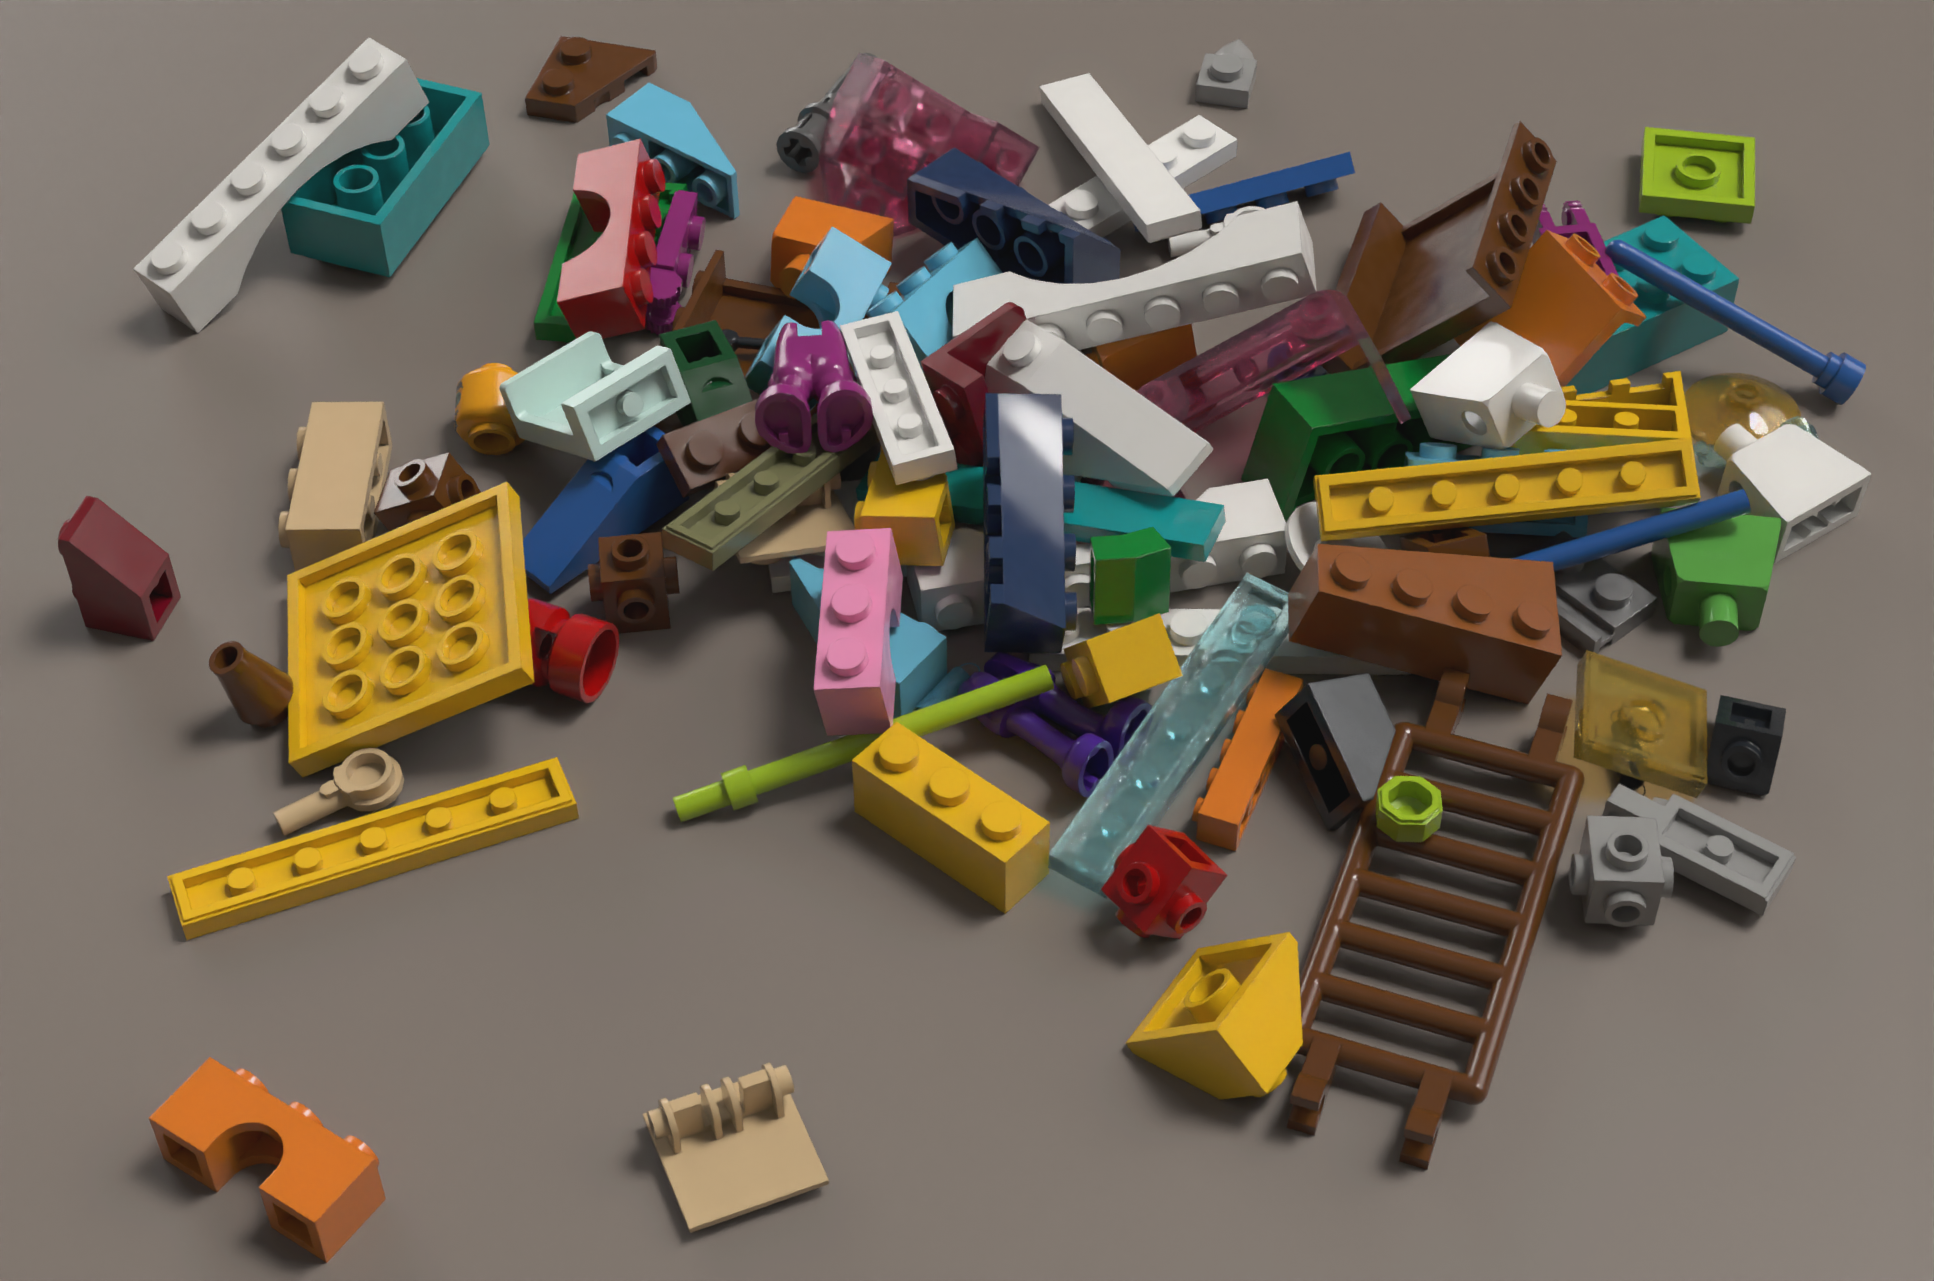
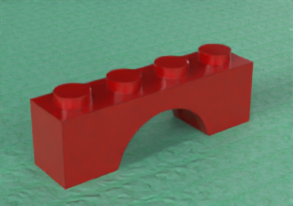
(610, 281)

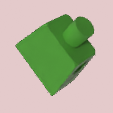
(1717, 575)

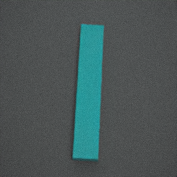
(1103, 511)

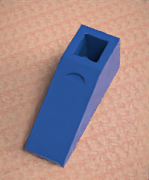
(603, 499)

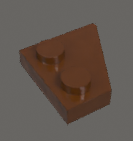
(583, 76)

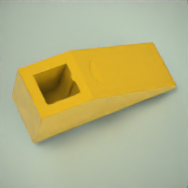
(915, 511)

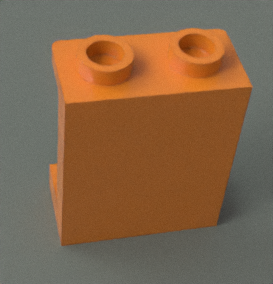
(1566, 303)

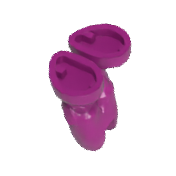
(808, 370)

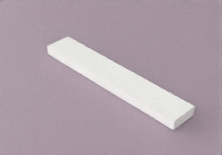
(1121, 158)

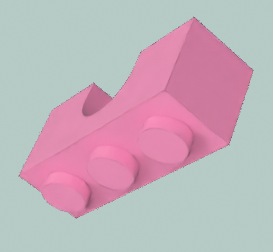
(853, 647)

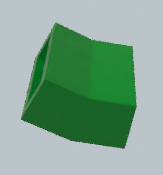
(1129, 576)

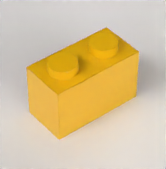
(1120, 663)

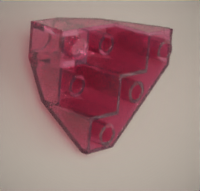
(894, 126)

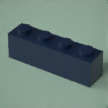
(965, 200)
(1025, 523)

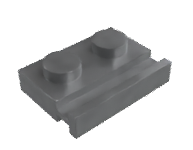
(1597, 601)

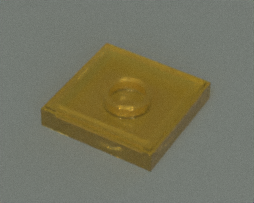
(1641, 724)

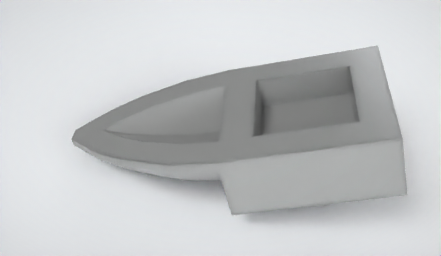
(1227, 76)

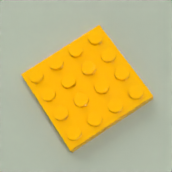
(407, 629)

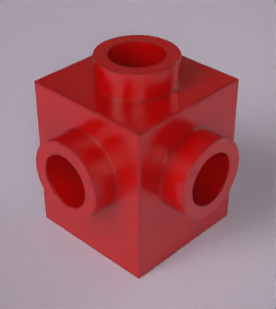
(1162, 884)

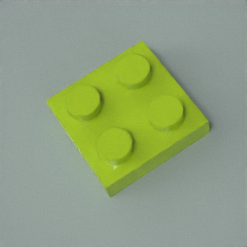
(1697, 175)

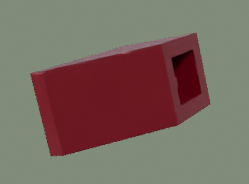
(117, 572)

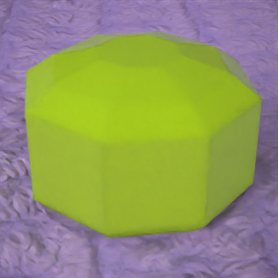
(1408, 808)

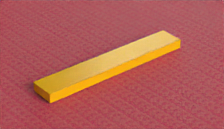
(1506, 489)
(371, 848)

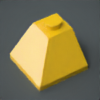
(1228, 1018)

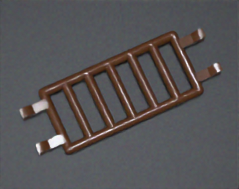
(1520, 926)

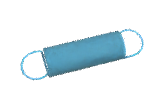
(946, 688)

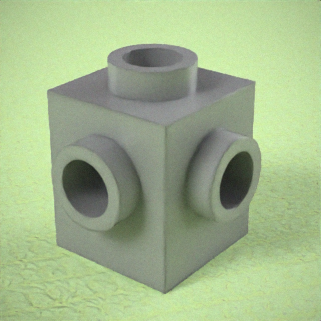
(1621, 871)

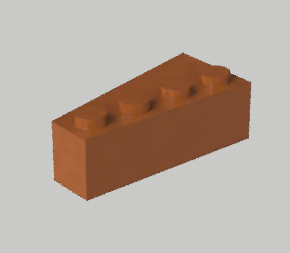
(1432, 614)

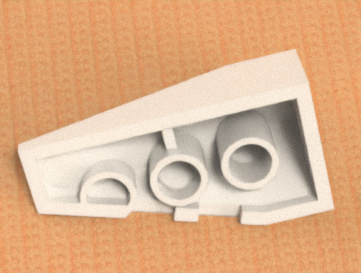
(1115, 428)

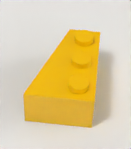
(1615, 417)

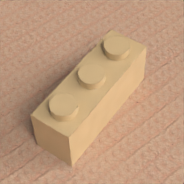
(337, 480)

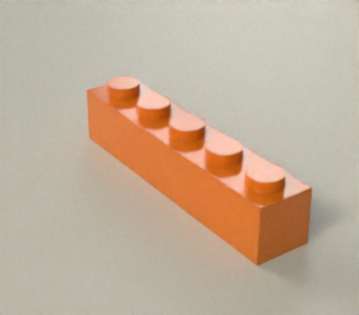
(1245, 762)

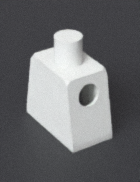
(1490, 391)
(1794, 480)

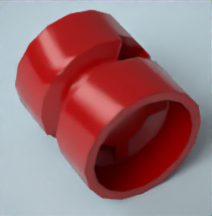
(572, 652)

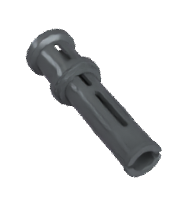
(801, 144)

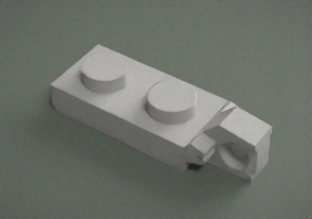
(1710, 848)

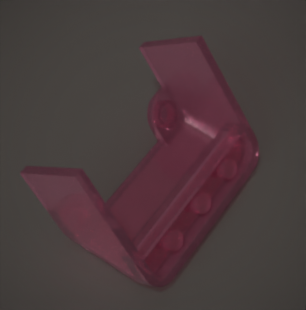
(1265, 355)

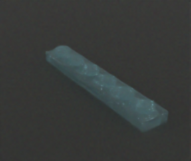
(1174, 733)

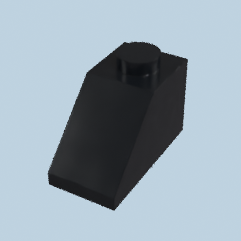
(1339, 743)

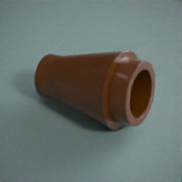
(252, 685)

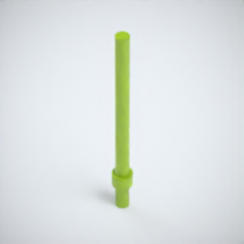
(743, 785)

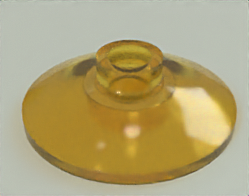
(1737, 399)

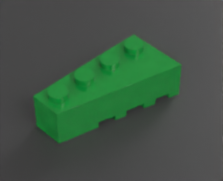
(1334, 428)

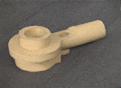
(364, 782)

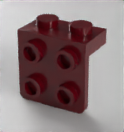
(958, 379)

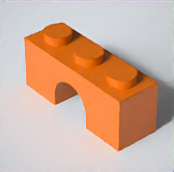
(231, 1121)

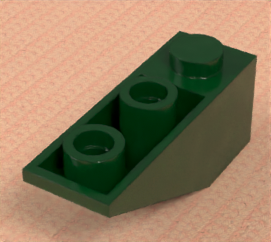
(708, 371)

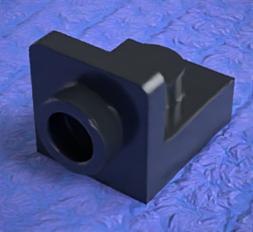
(1745, 745)

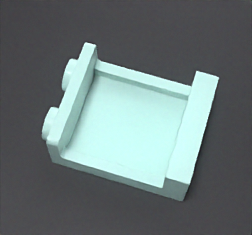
(589, 403)

